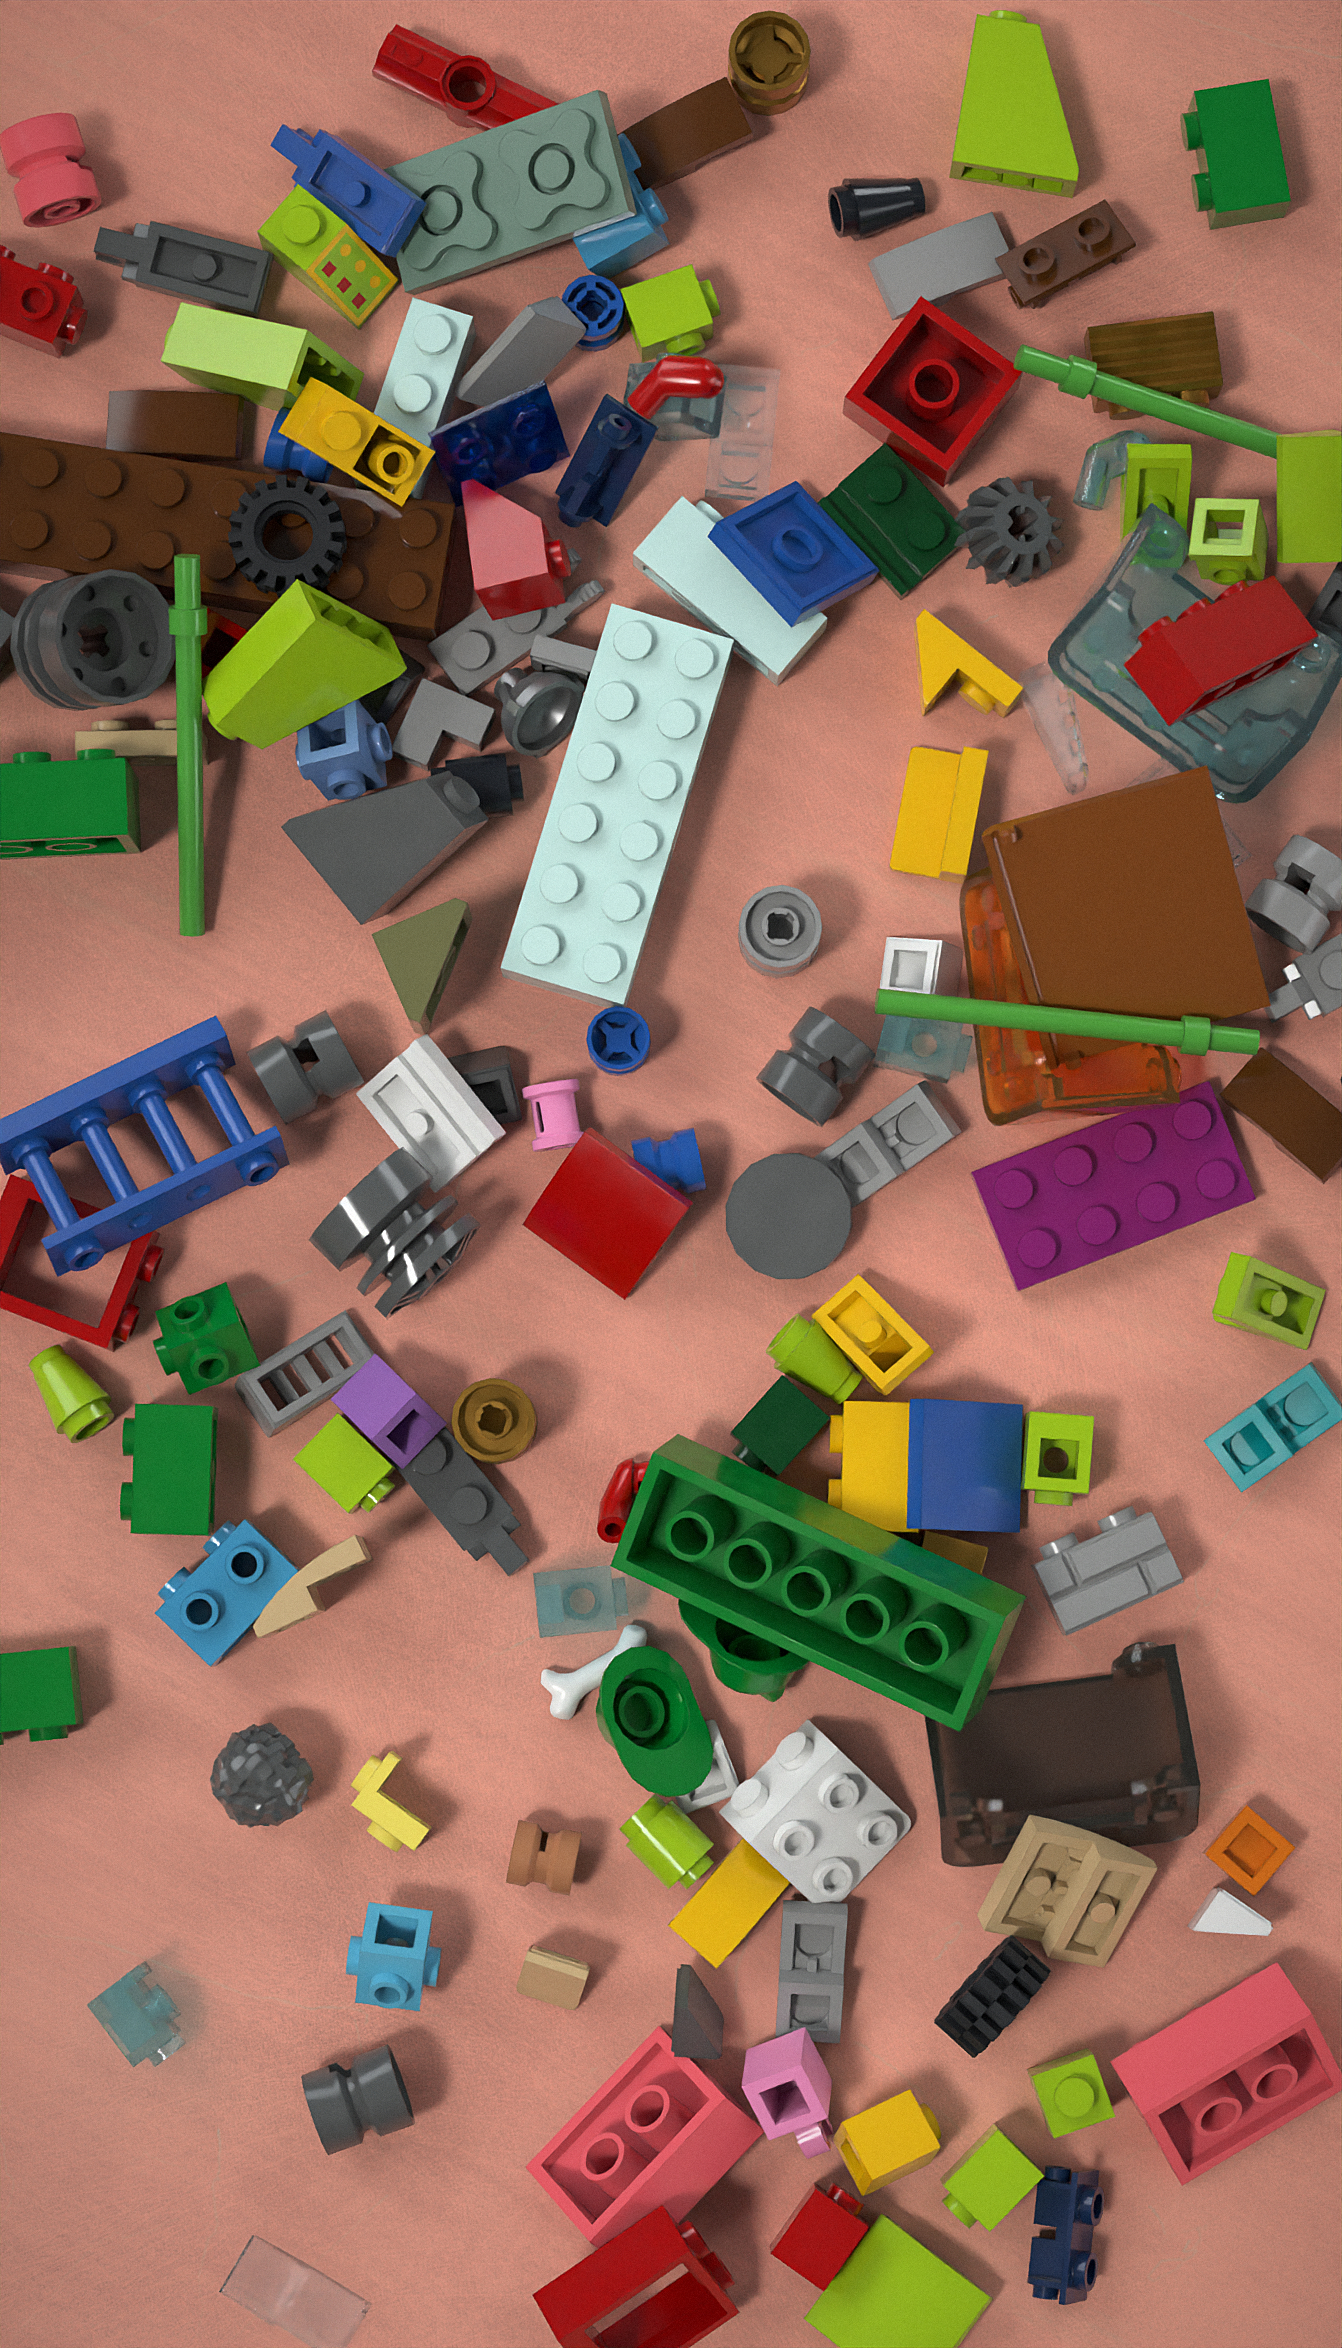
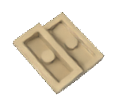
(299, 1597)
(1067, 1891)

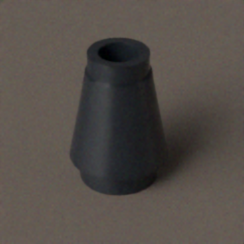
(873, 204)

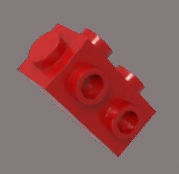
(39, 305)

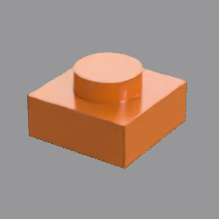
(1248, 1850)

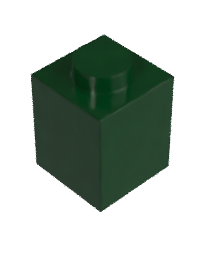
(777, 1428)

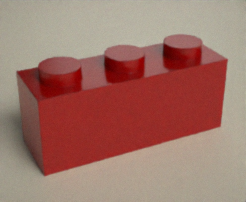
(1218, 648)

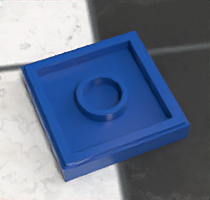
(793, 553)
(964, 1466)

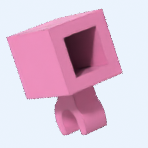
(790, 2090)

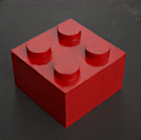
(932, 391)

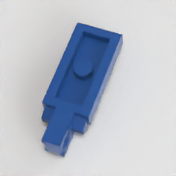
(351, 187)

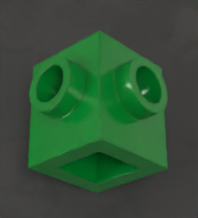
(205, 1339)

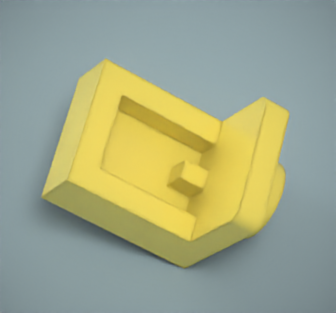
(391, 1821)

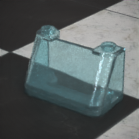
(1238, 738)

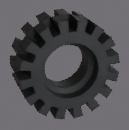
(287, 498)
(992, 1996)

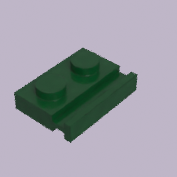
(893, 520)

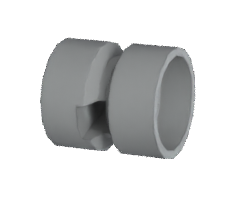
(1281, 905)
(779, 931)

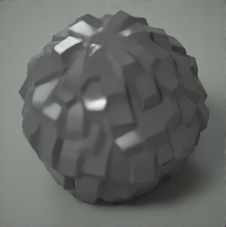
(261, 1777)

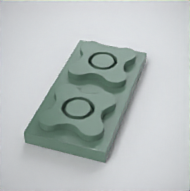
(513, 191)

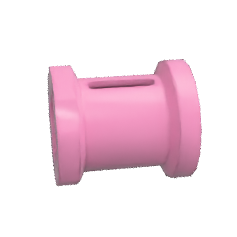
(554, 1114)

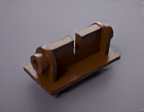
(1064, 254)

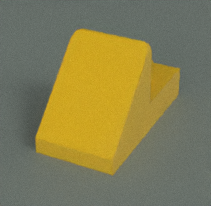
(946, 657)
(872, 1335)

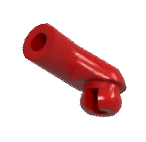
(676, 377)
(617, 1499)

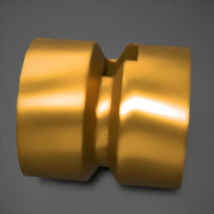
(769, 62)
(494, 1421)

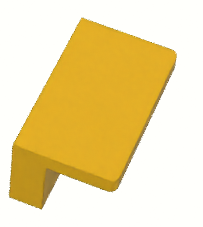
(938, 813)

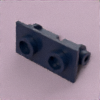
(604, 464)
(1067, 2260)

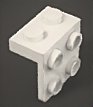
(816, 1816)

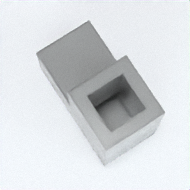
(437, 714)

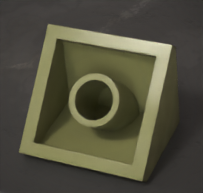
(422, 957)

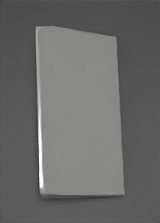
(522, 353)

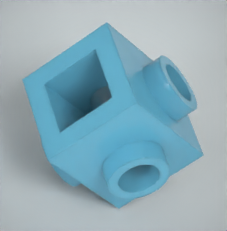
(393, 1957)

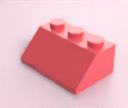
(1229, 2073)
(644, 2141)

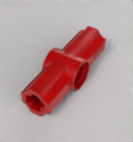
(434, 72)

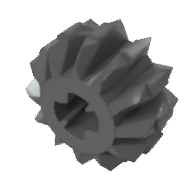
(1009, 532)

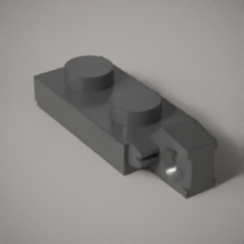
(189, 266)
(464, 1501)

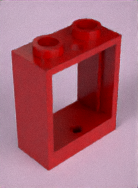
(120, 1313)
(627, 2266)

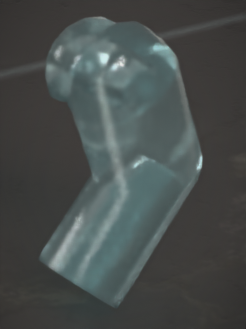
(1102, 463)

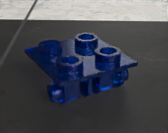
(500, 441)

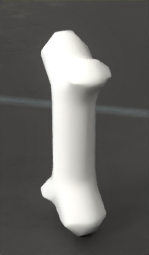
(570, 1688)

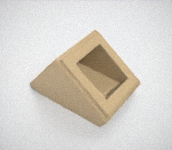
(552, 1977)

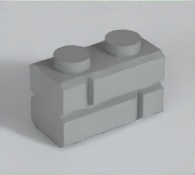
(1106, 1571)

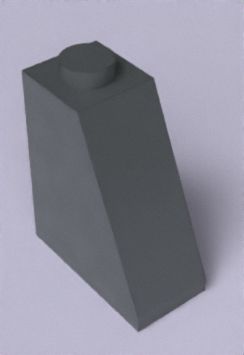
(388, 840)

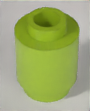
(668, 1842)

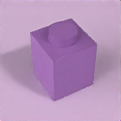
(388, 1411)

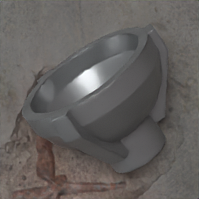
(537, 708)

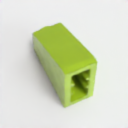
(1012, 113)
(253, 357)
(298, 667)

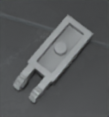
(483, 649)

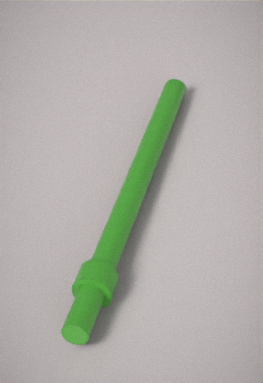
(1080, 377)
(188, 623)
(1190, 1035)

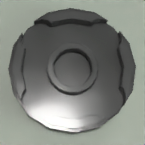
(789, 1216)

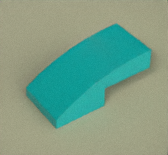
(1275, 1427)

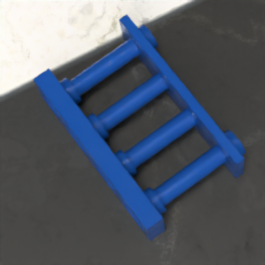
(141, 1087)

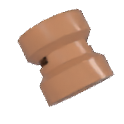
(543, 1857)

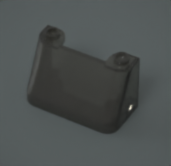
(1073, 1751)

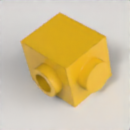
(888, 2141)

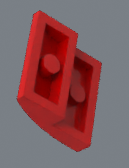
(607, 1213)

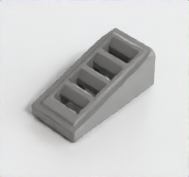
(296, 1407)

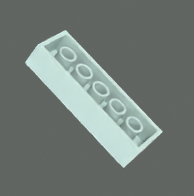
(617, 808)

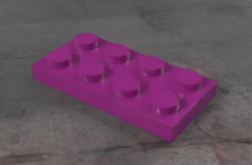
(1112, 1187)

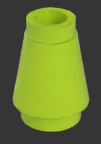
(813, 1359)
(70, 1394)

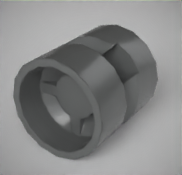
(815, 1066)
(282, 1074)
(358, 2099)

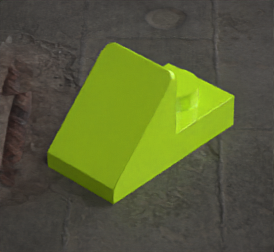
(1157, 476)
(1267, 1301)

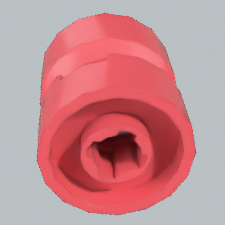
(46, 160)

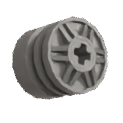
(122, 640)
(395, 1233)

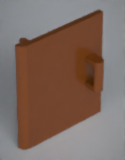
(1127, 909)

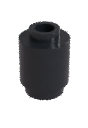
(492, 780)

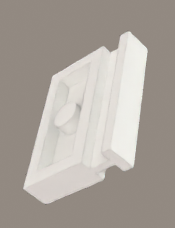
(431, 1111)

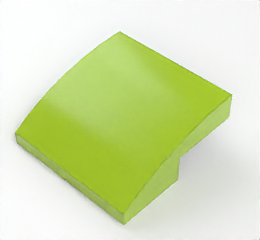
(1309, 497)
(897, 2296)

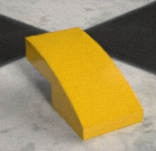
(729, 1903)

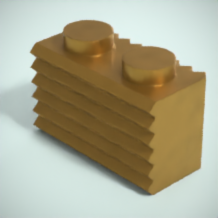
(1163, 353)

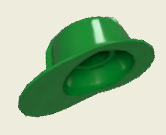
(741, 1658)
(654, 1722)

